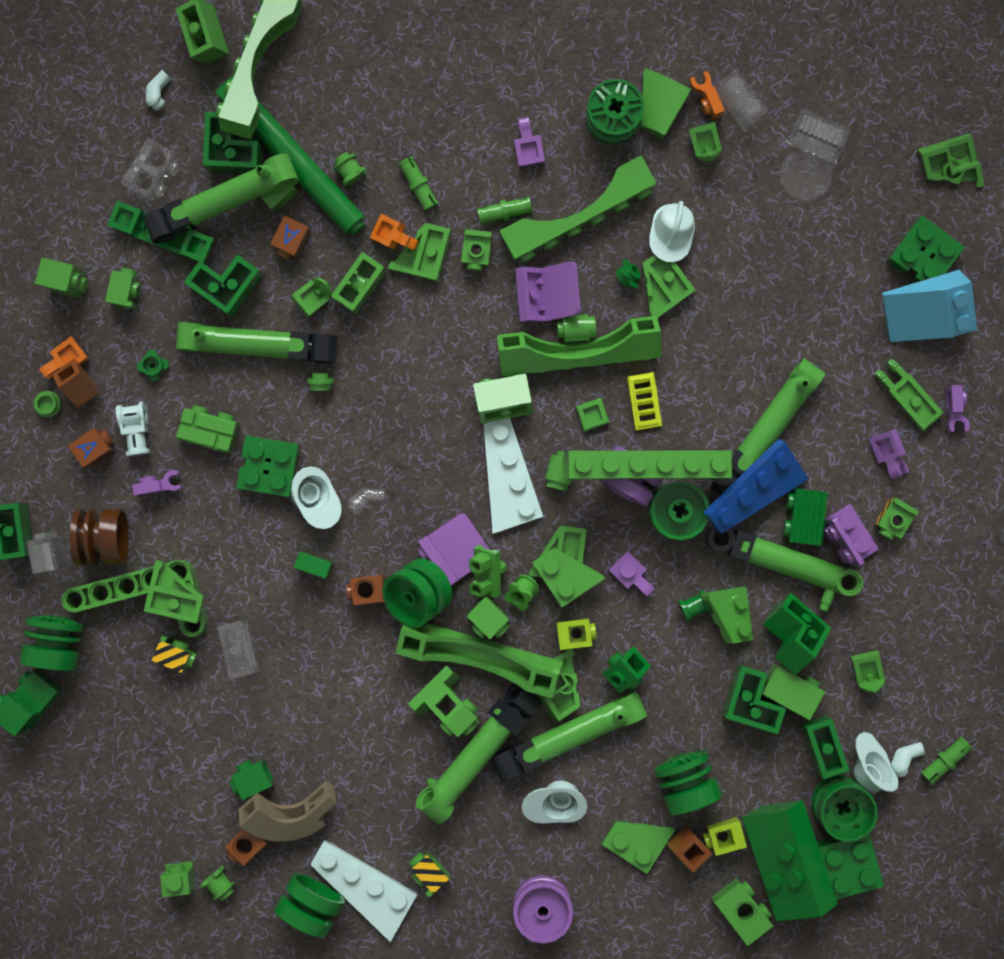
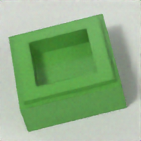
(592, 414)

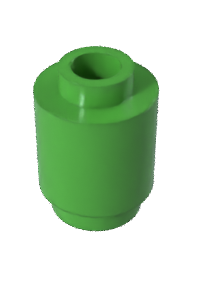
(576, 328)
(555, 472)

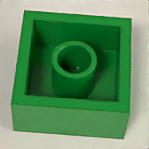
(313, 564)

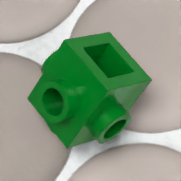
(622, 673)

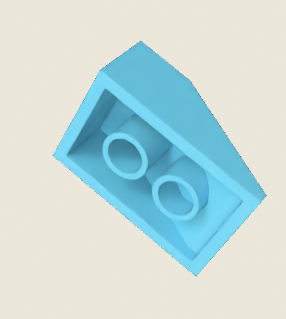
(931, 308)

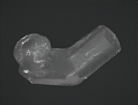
(362, 497)

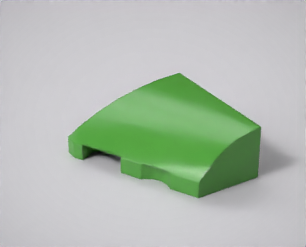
(662, 102)
(940, 161)
(565, 696)

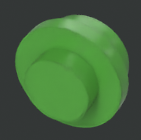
(320, 381)
(47, 404)

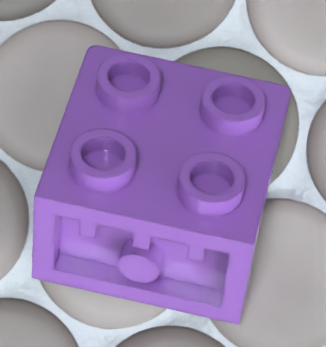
(850, 536)

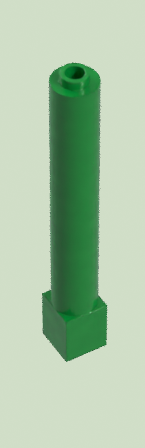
(310, 175)

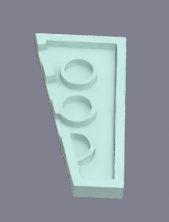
(510, 486)
(371, 892)

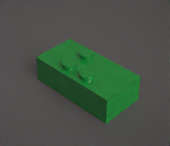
(789, 861)

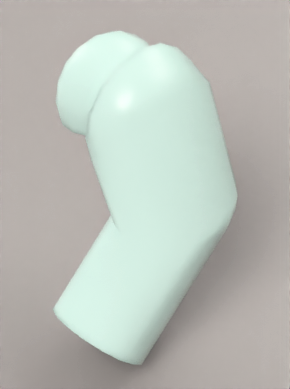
(154, 88)
(903, 758)

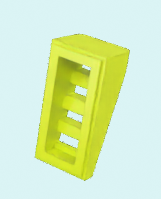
(637, 379)

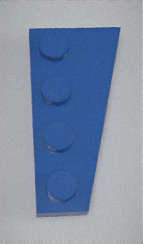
(761, 484)

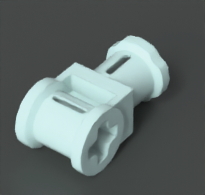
(134, 427)

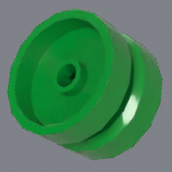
(693, 504)
(417, 592)
(309, 905)

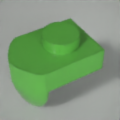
(706, 142)
(312, 296)
(869, 671)

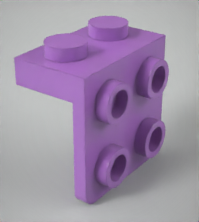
(548, 292)
(452, 547)

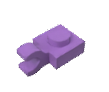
(529, 147)
(955, 402)
(889, 449)
(150, 485)
(629, 572)

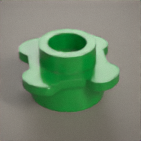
(628, 274)
(145, 365)

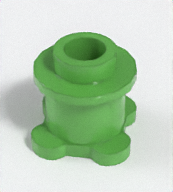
(349, 169)
(522, 591)
(218, 884)

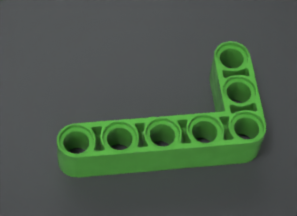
(117, 593)

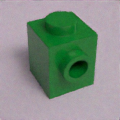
(251, 778)

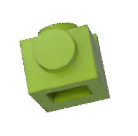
(565, 638)
(735, 837)

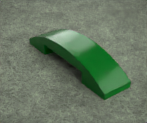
(189, 245)

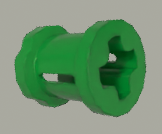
(694, 606)

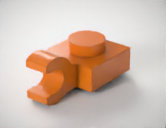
(711, 102)
(390, 232)
(62, 355)

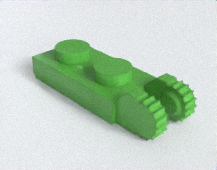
(910, 396)

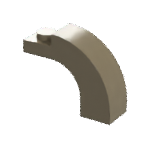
(287, 822)

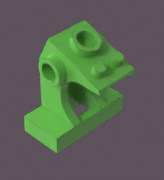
(461, 718)

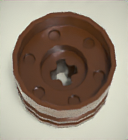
(96, 538)

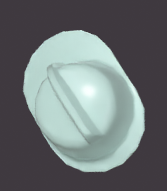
(672, 232)
(316, 498)
(873, 766)
(555, 804)

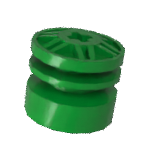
(609, 126)
(51, 643)
(689, 789)
(845, 823)

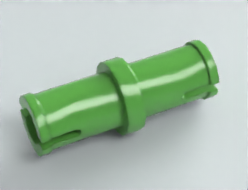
(418, 183)
(505, 210)
(947, 760)

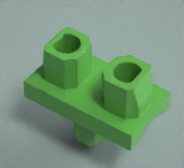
(487, 570)

